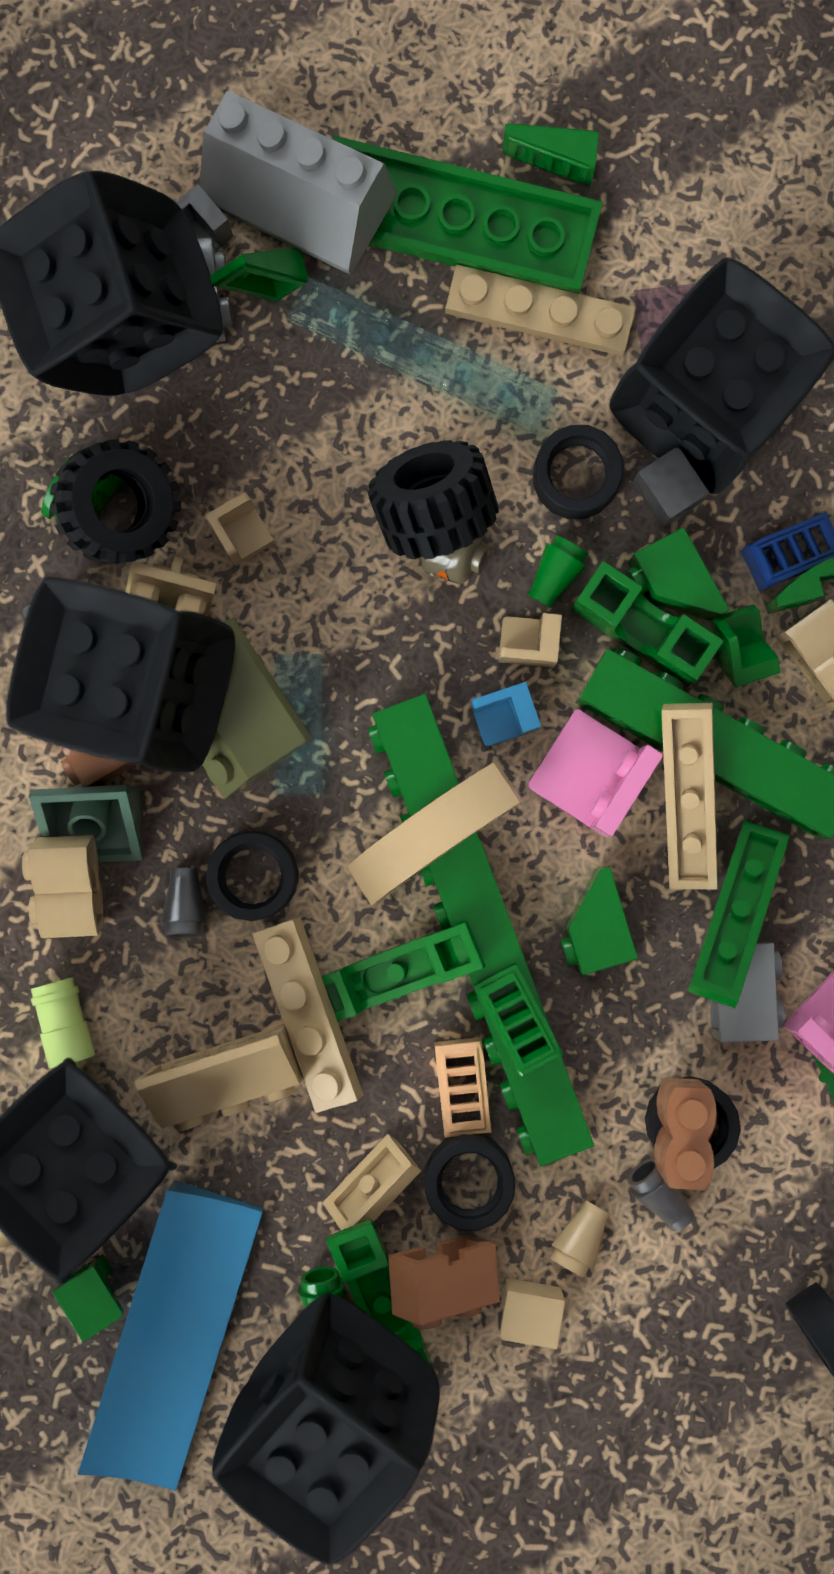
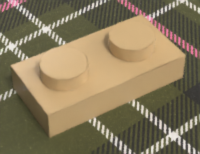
(372, 1184)

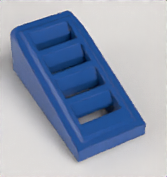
(759, 563)

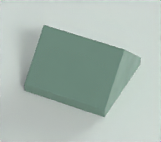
(100, 811)

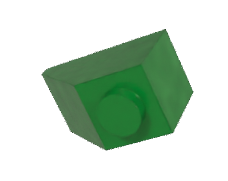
(676, 577)
(598, 927)

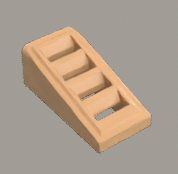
(457, 1049)

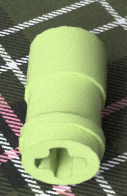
(62, 1023)

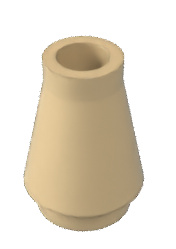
(580, 1240)

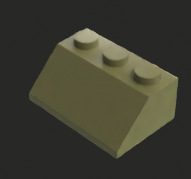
(255, 724)

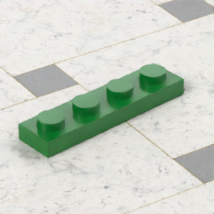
(739, 914)

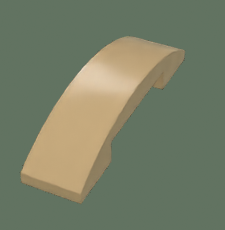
(433, 832)

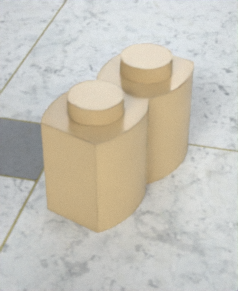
(812, 649)
(64, 886)

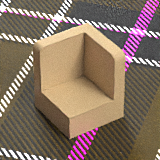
(240, 528)
(530, 640)
(532, 1313)

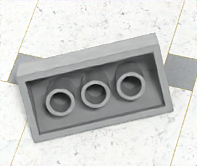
(293, 182)

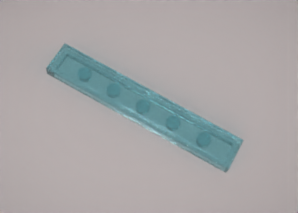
(422, 355)

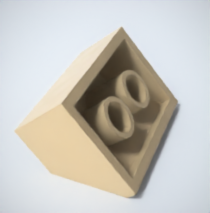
(221, 1079)

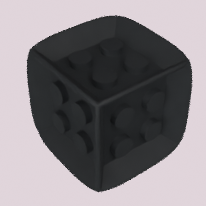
(105, 286)
(722, 373)
(119, 676)
(71, 1170)
(329, 1430)

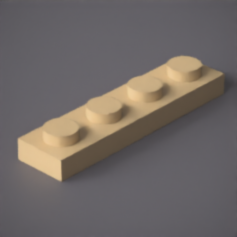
(539, 310)
(690, 795)
(308, 1015)

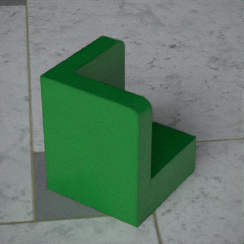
(744, 652)
(89, 1299)

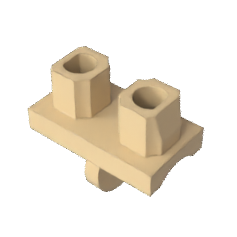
(171, 586)

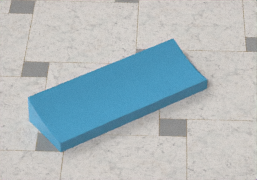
(171, 1337)

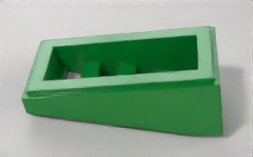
(554, 149)
(263, 274)
(537, 1057)

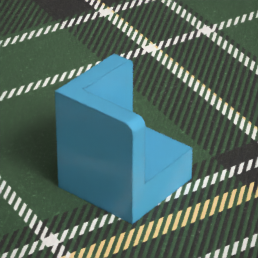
(505, 714)

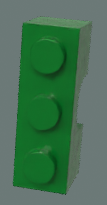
(665, 641)

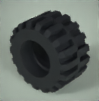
(151, 489)
(433, 499)

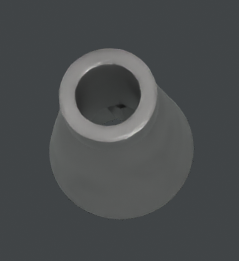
(184, 905)
(656, 1195)

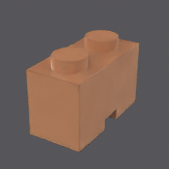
(445, 1283)

